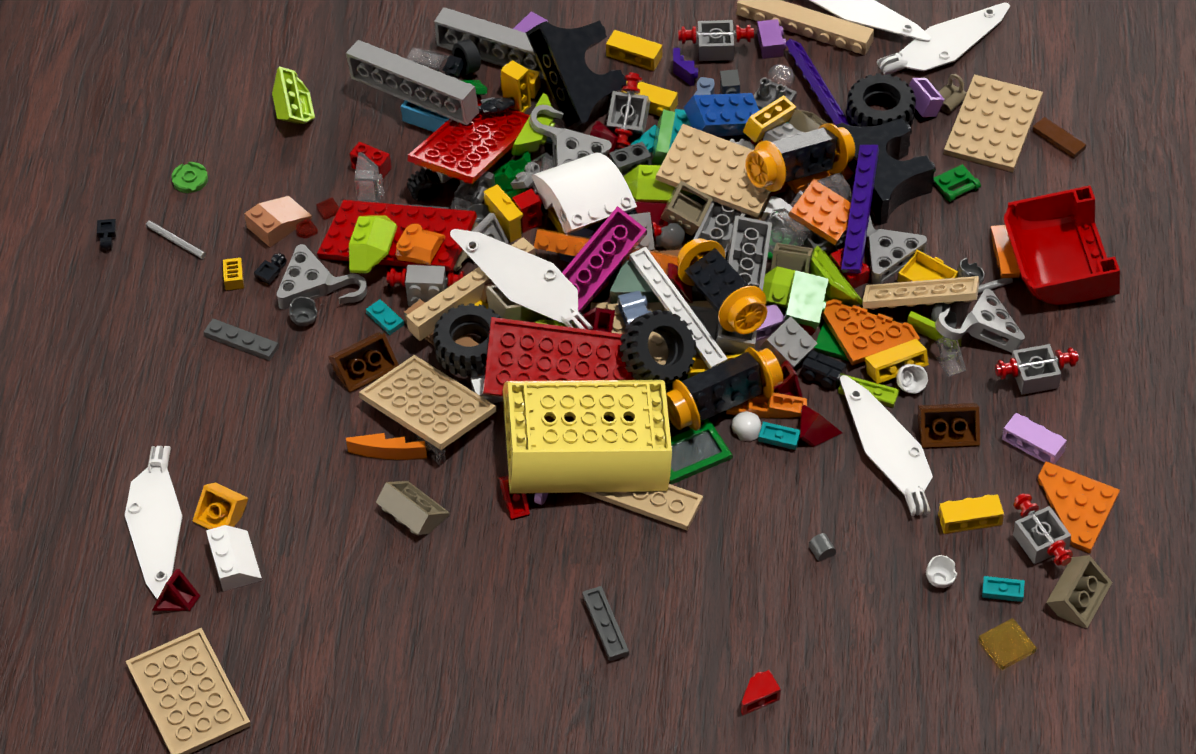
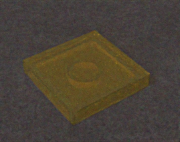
(1007, 643)

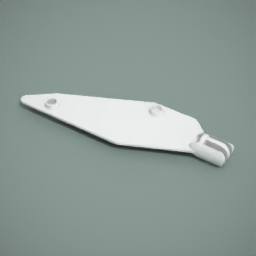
(873, 15)
(947, 41)
(524, 277)
(889, 445)
(154, 519)

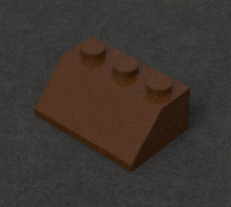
(364, 361)
(949, 425)

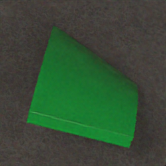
(507, 173)

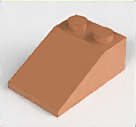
(275, 219)

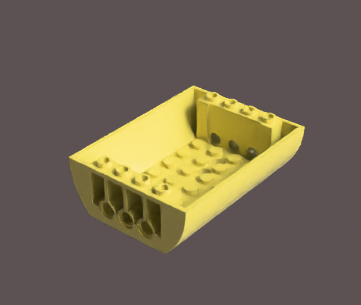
(590, 450)

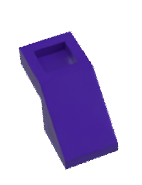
(684, 69)

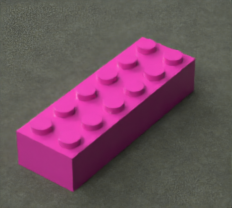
(603, 255)

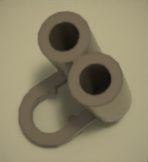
(952, 94)

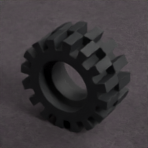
(424, 185)

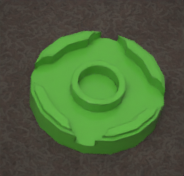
(190, 177)

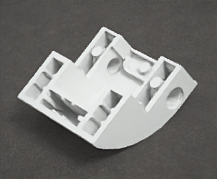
(584, 191)

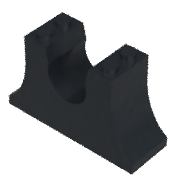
(563, 64)
(894, 179)

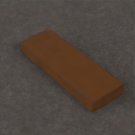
(1059, 137)

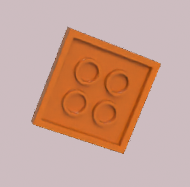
(822, 212)

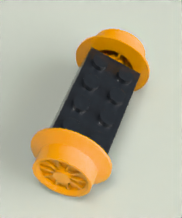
(800, 156)
(739, 305)
(723, 387)

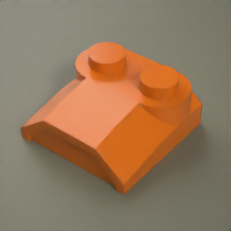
(418, 245)

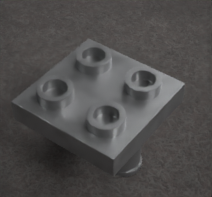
(772, 91)
(476, 189)

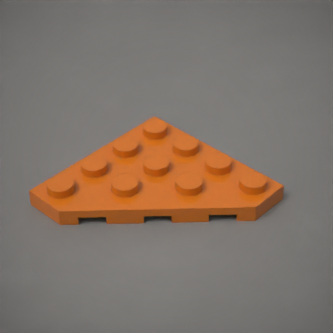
(863, 332)
(1078, 502)

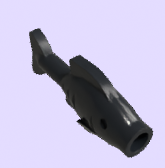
(495, 105)

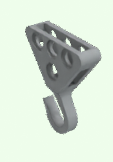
(580, 143)
(889, 249)
(313, 280)
(984, 317)

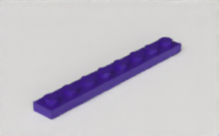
(816, 82)
(860, 209)

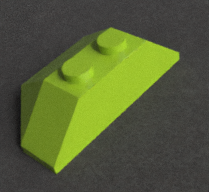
(291, 98)
(528, 138)
(645, 187)
(370, 242)
(837, 284)
(777, 286)

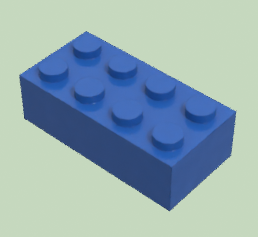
(721, 113)

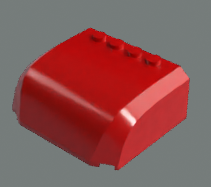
(1061, 247)

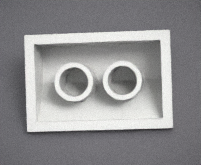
(233, 557)

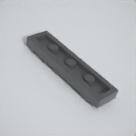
(241, 339)
(605, 623)

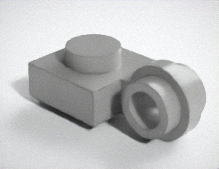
(524, 179)

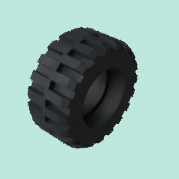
(882, 90)
(457, 323)
(678, 341)

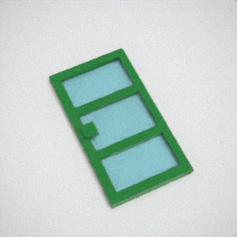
(693, 449)

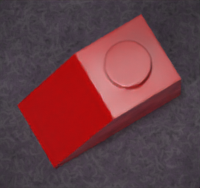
(515, 502)
(760, 692)

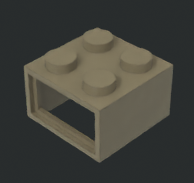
(685, 210)
(792, 257)

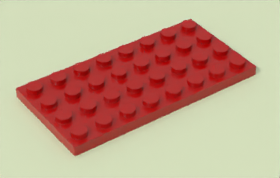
(469, 149)
(437, 220)
(549, 353)

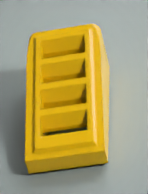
(237, 282)

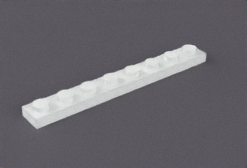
(674, 302)

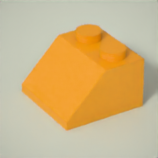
(219, 507)

